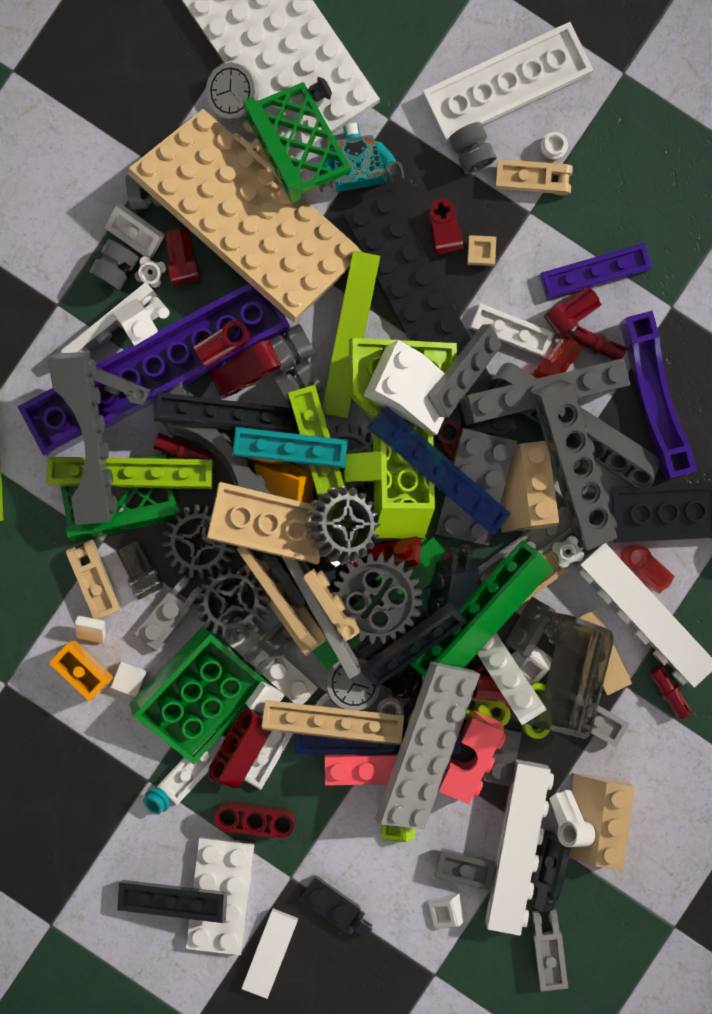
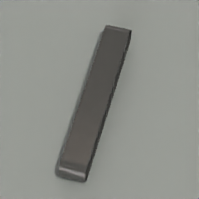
(611, 447)

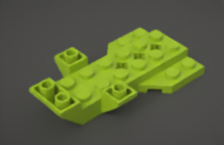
(400, 492)

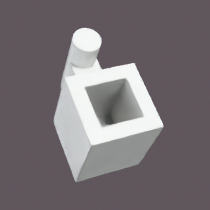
(138, 320)

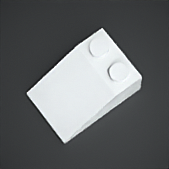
(403, 385)

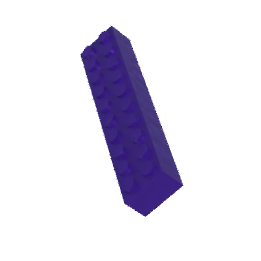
(156, 364)

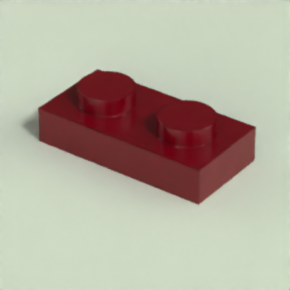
(402, 549)

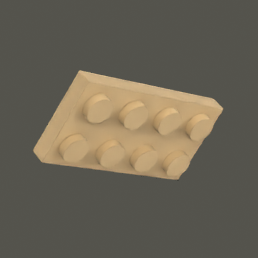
(262, 523)

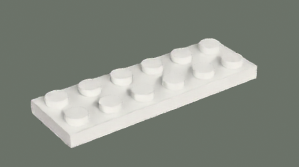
(508, 81)

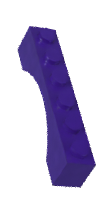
(645, 358)

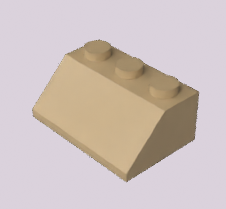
(530, 490)
(608, 808)

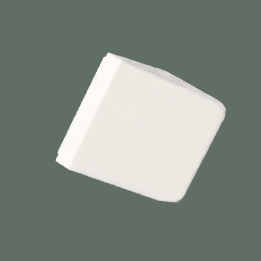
(536, 665)
(447, 911)

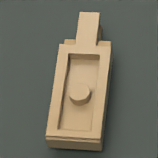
(331, 604)

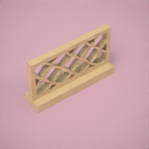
(296, 620)

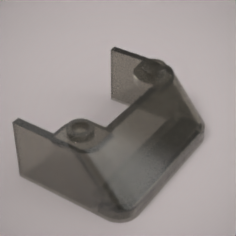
(574, 674)

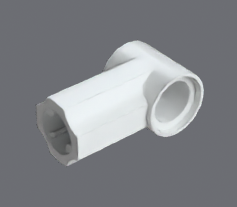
(572, 828)

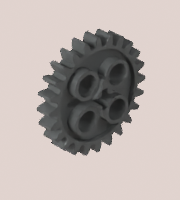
(398, 612)

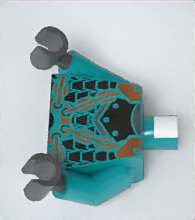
(367, 160)

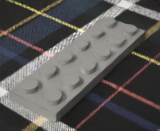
(427, 746)

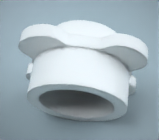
(143, 275)
(571, 544)

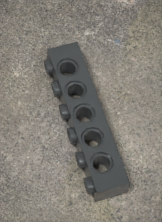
(548, 403)

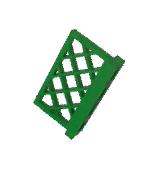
(273, 144)
(123, 520)

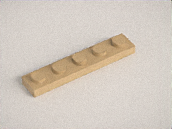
(333, 722)

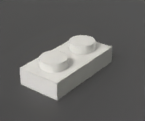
(134, 231)

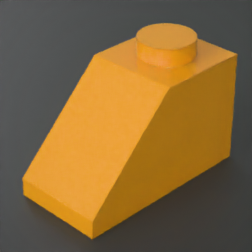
(287, 480)

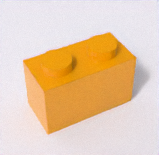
(81, 670)

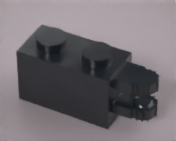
(453, 579)

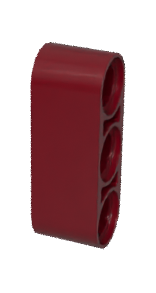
(245, 369)
(239, 749)
(242, 824)

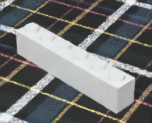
(646, 614)
(518, 847)

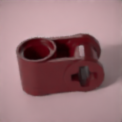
(444, 232)

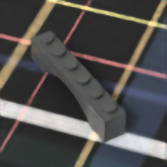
(74, 382)
(518, 397)
(220, 447)

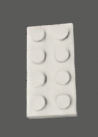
(227, 868)

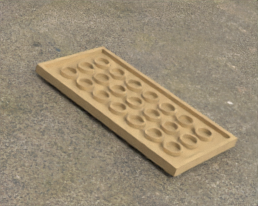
(245, 214)

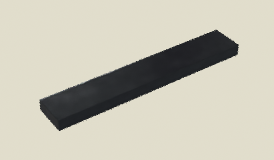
(223, 413)

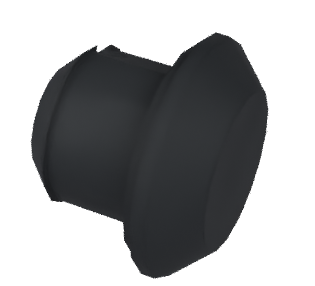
(320, 90)

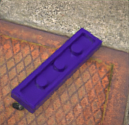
(595, 271)

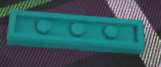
(289, 447)

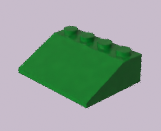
(196, 694)

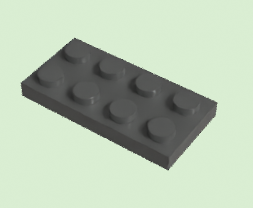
(487, 462)

